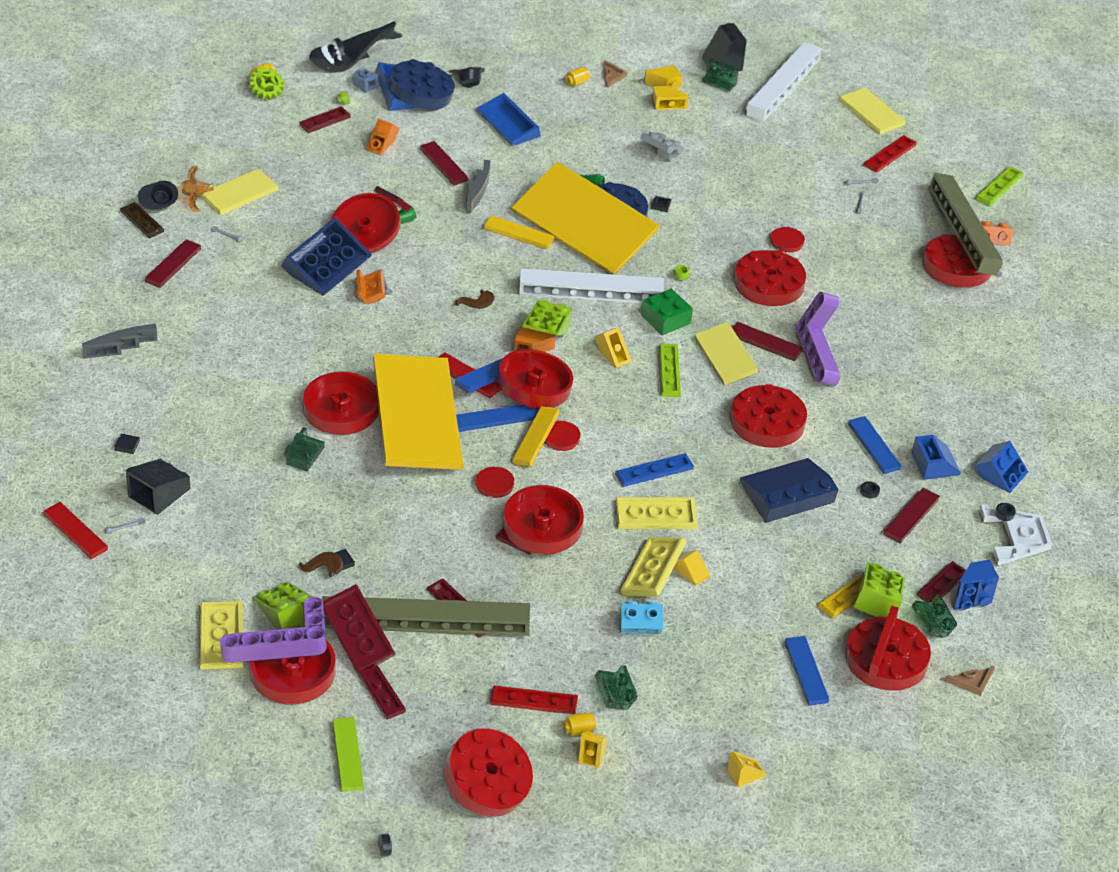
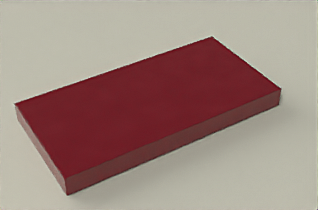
(357, 629)

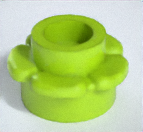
(343, 97)
(681, 272)

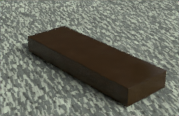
(142, 220)

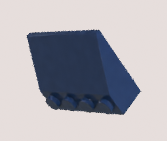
(326, 258)
(789, 489)

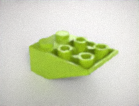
(549, 318)
(879, 590)
(283, 605)

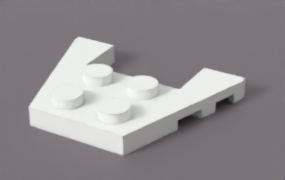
(1026, 534)

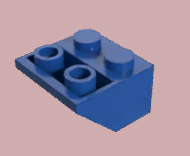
(934, 457)
(1002, 466)
(976, 585)

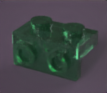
(721, 75)
(303, 450)
(935, 617)
(617, 688)

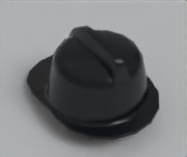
(469, 76)
(158, 195)

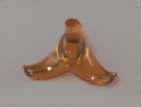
(194, 188)

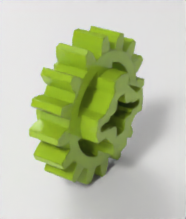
(266, 81)

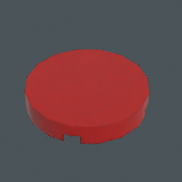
(787, 239)
(563, 436)
(495, 482)

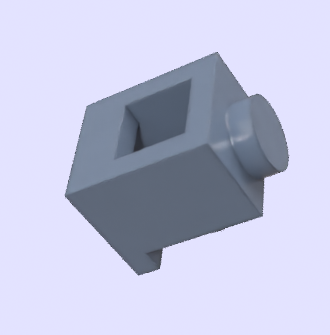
(363, 77)

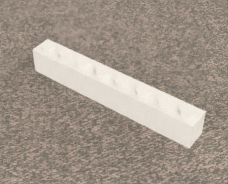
(783, 82)
(589, 285)

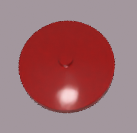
(370, 219)

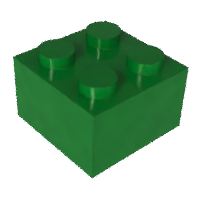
(666, 311)

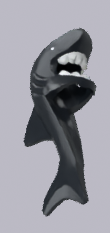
(345, 54)

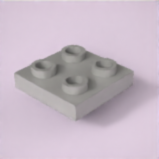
(666, 148)

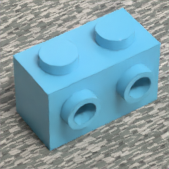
(641, 618)

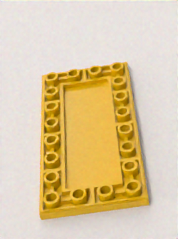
(585, 218)
(417, 412)

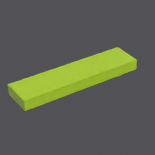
(999, 186)
(669, 370)
(348, 754)

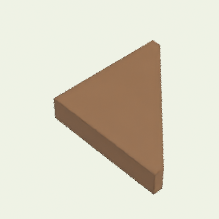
(613, 73)
(972, 680)

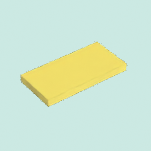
(872, 110)
(239, 191)
(726, 353)
(656, 513)
(653, 566)
(216, 621)

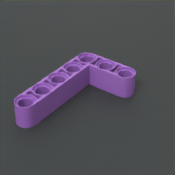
(813, 339)
(279, 642)

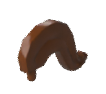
(484, 301)
(329, 559)

